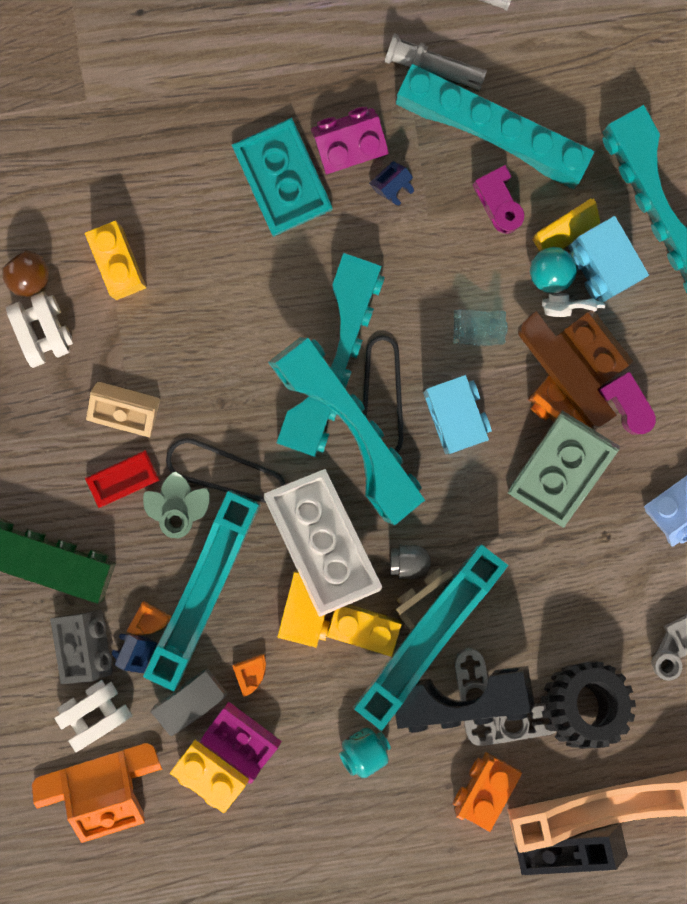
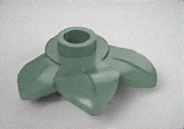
(177, 500)

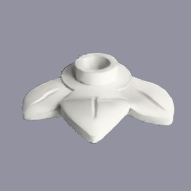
(561, 306)

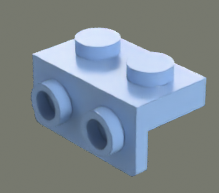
(670, 512)

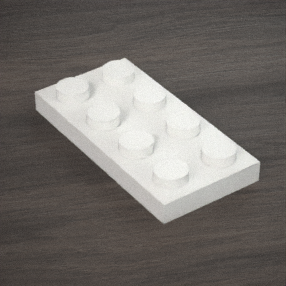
(322, 542)

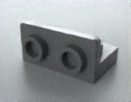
(81, 647)

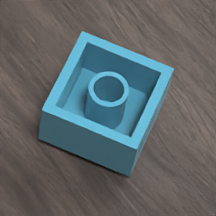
(607, 260)
(457, 415)

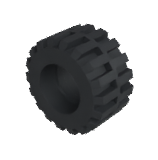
(612, 700)

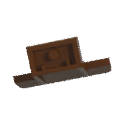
(578, 361)

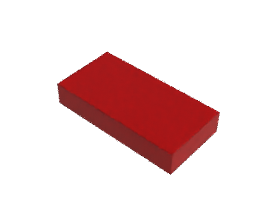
(122, 479)

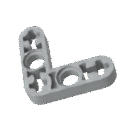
(497, 732)

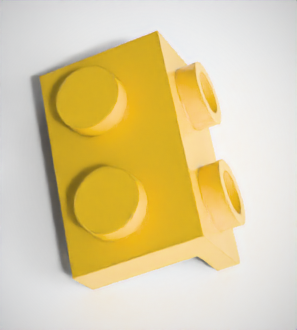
(209, 776)

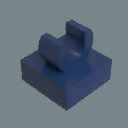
(391, 181)
(134, 653)

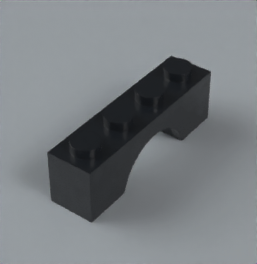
(506, 694)

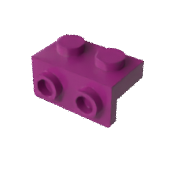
(349, 139)
(240, 741)

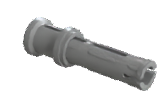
(454, 70)

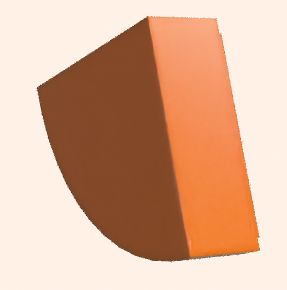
(148, 620)
(250, 673)

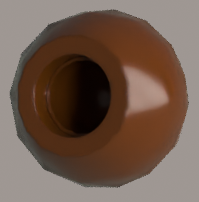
(26, 274)

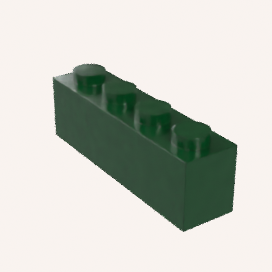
(54, 564)

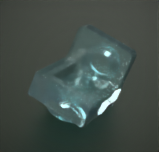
(479, 327)

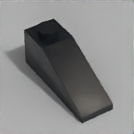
(587, 852)

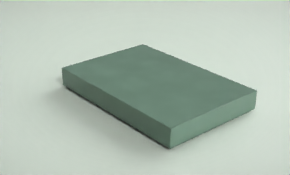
(563, 469)

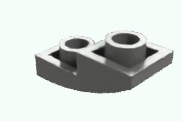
(189, 702)

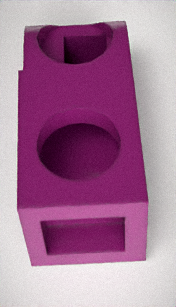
(497, 201)
(631, 403)

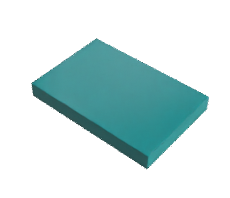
(282, 177)

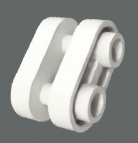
(57, 337)
(72, 713)

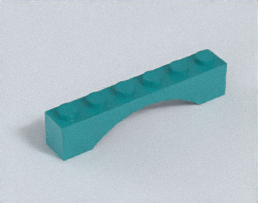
(455, 106)
(635, 145)
(353, 290)
(387, 484)
(202, 590)
(429, 636)

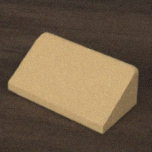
(122, 409)

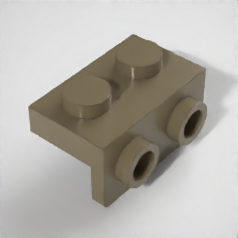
(415, 605)

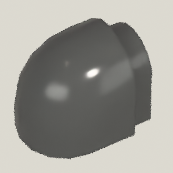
(409, 562)

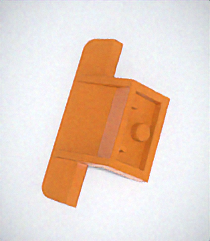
(99, 791)

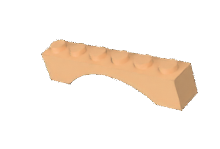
(561, 818)

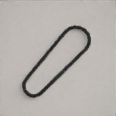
(398, 383)
(225, 454)

